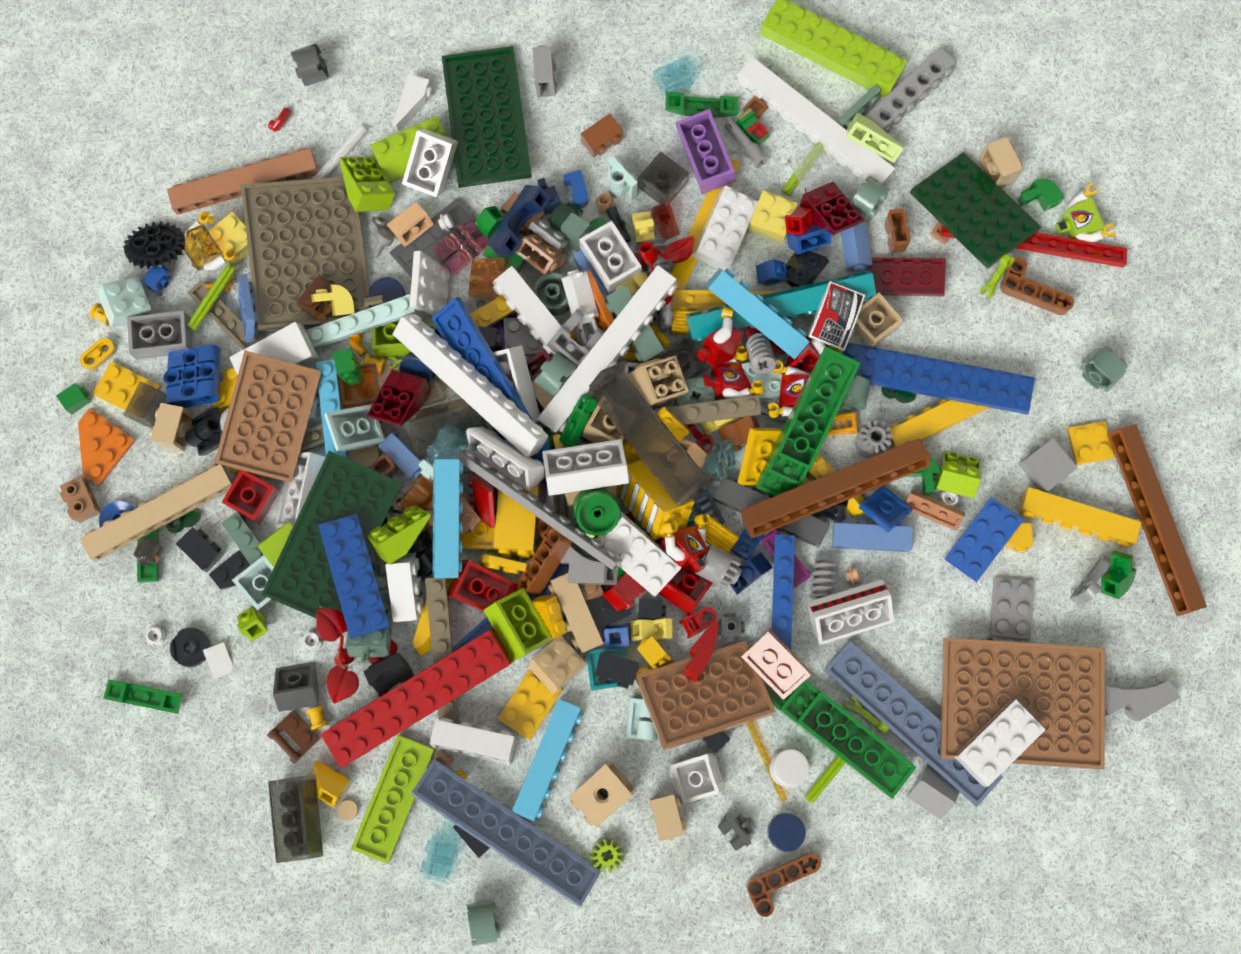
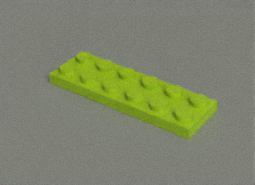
(392, 799)

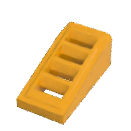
(845, 431)

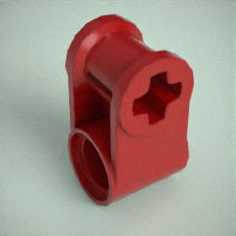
(697, 622)

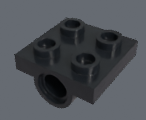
(804, 268)
(205, 431)
(424, 551)

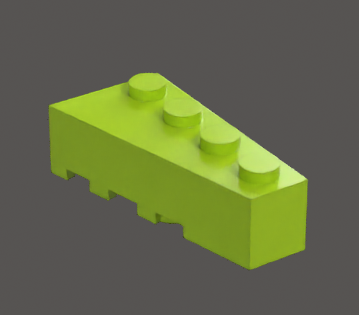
(386, 344)

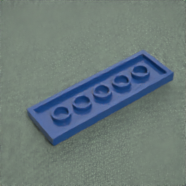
(353, 576)

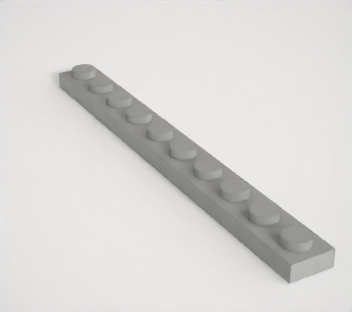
(544, 512)

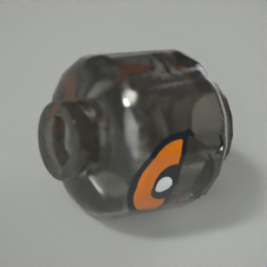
(148, 551)

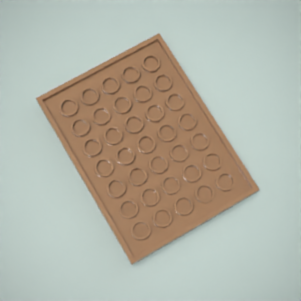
(1052, 682)

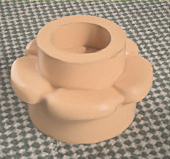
(853, 575)

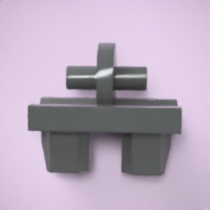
(740, 839)

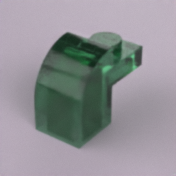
(561, 213)

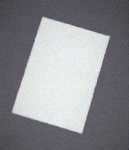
(218, 660)

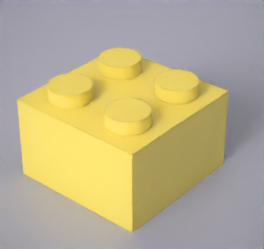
(770, 216)
(231, 234)

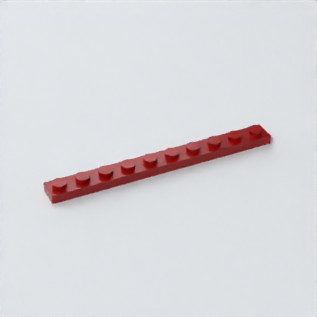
(1070, 248)

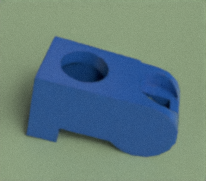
(578, 188)

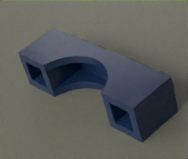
(529, 203)

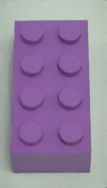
(705, 151)

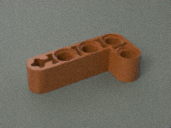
(1036, 289)
(544, 560)
(784, 879)

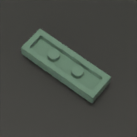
(869, 98)

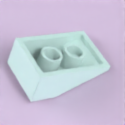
(353, 429)

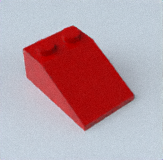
(484, 499)
(479, 586)
(686, 589)

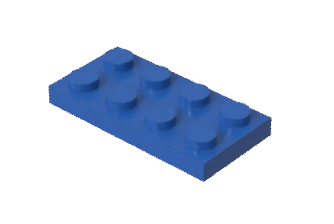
(984, 539)

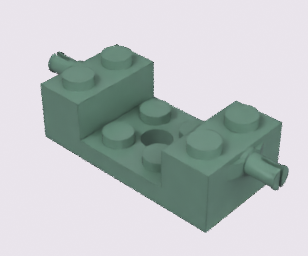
(375, 643)

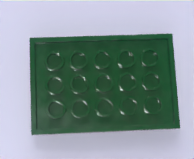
(975, 210)

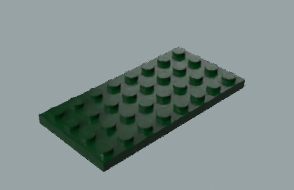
(486, 117)
(340, 490)

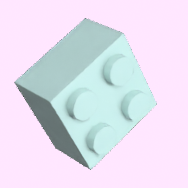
(123, 300)

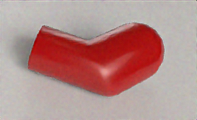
(280, 121)

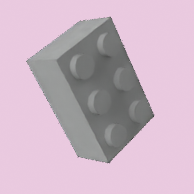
(158, 334)

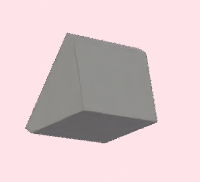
(933, 792)

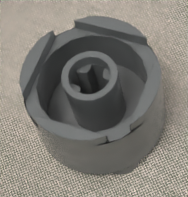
(310, 65)

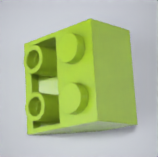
(959, 474)

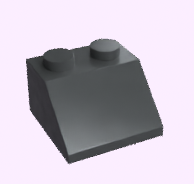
(296, 687)

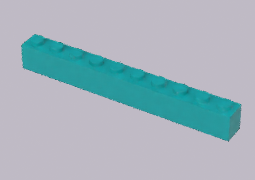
(788, 303)

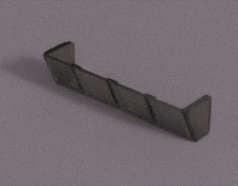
(648, 435)

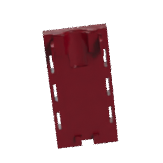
(909, 279)

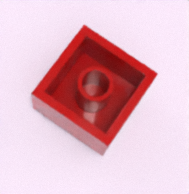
(250, 496)

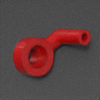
(702, 440)

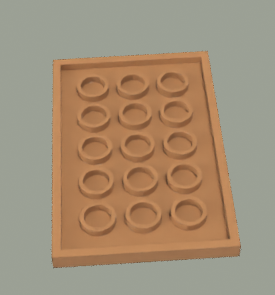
(268, 416)
(721, 699)

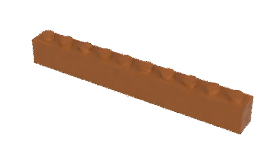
(835, 488)
(1156, 520)

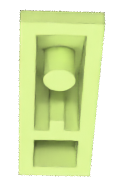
(873, 138)

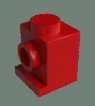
(799, 221)

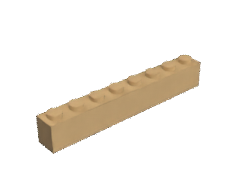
(157, 512)

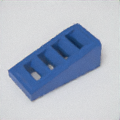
(740, 552)

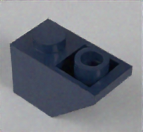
(751, 572)

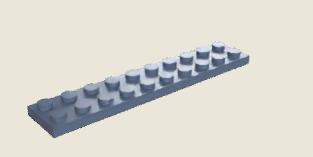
(903, 716)
(506, 833)

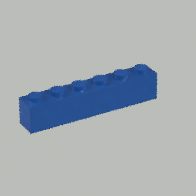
(783, 588)

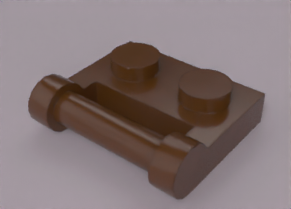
(305, 301)
(298, 731)

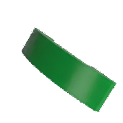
(688, 106)
(143, 696)

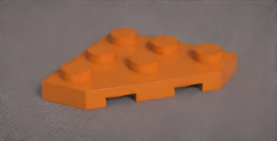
(100, 446)

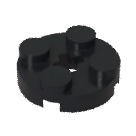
(182, 640)

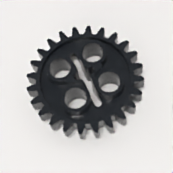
(154, 245)

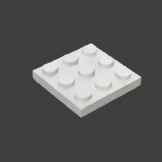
(428, 285)

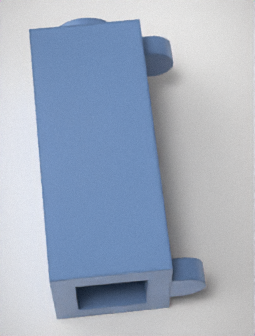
(856, 248)
(401, 455)

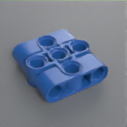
(193, 376)

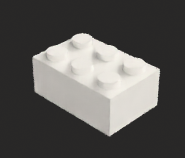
(429, 162)
(610, 256)
(405, 588)

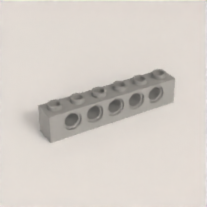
(940, 61)

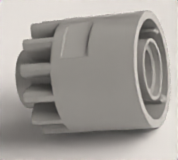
(866, 445)
(720, 567)

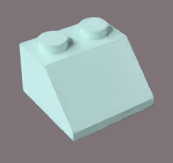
(253, 581)

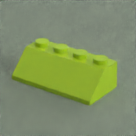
(394, 151)

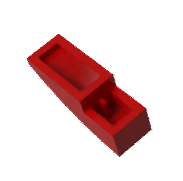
(702, 652)

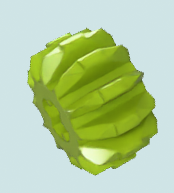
(611, 861)

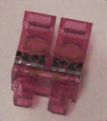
(466, 246)

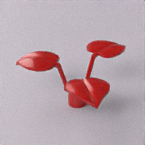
(676, 251)
(340, 681)

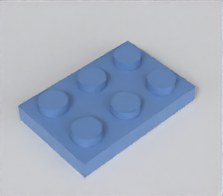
(246, 304)

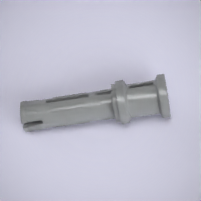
(751, 149)

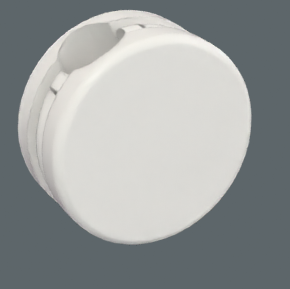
(789, 768)

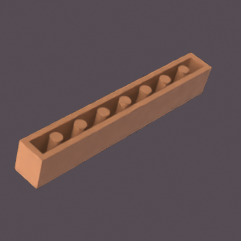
(226, 185)

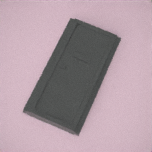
(460, 215)

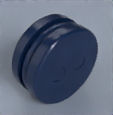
(388, 287)
(413, 365)
(786, 832)

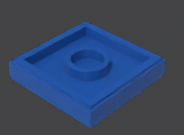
(885, 508)

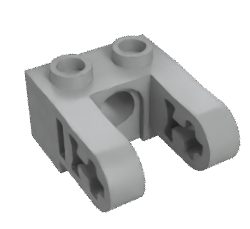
(567, 346)

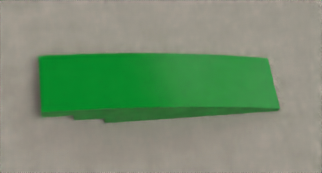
(808, 423)
(845, 737)

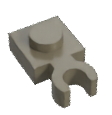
(369, 303)

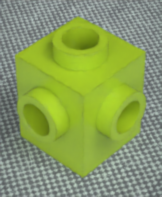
(252, 623)

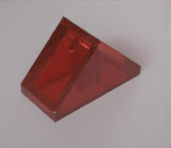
(665, 220)

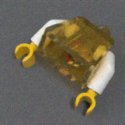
(202, 247)

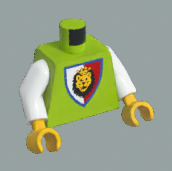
(1083, 219)

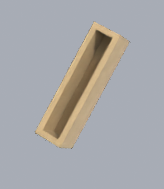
(576, 613)

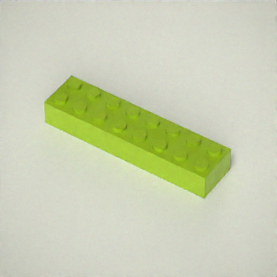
(832, 46)

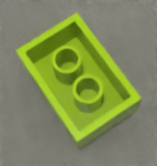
(517, 624)

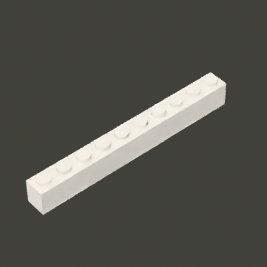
(813, 122)
(610, 346)
(470, 385)

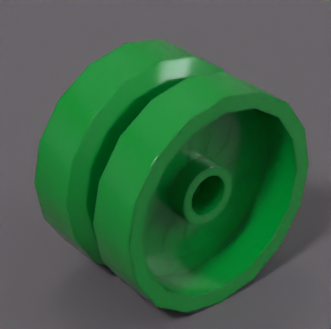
(593, 521)

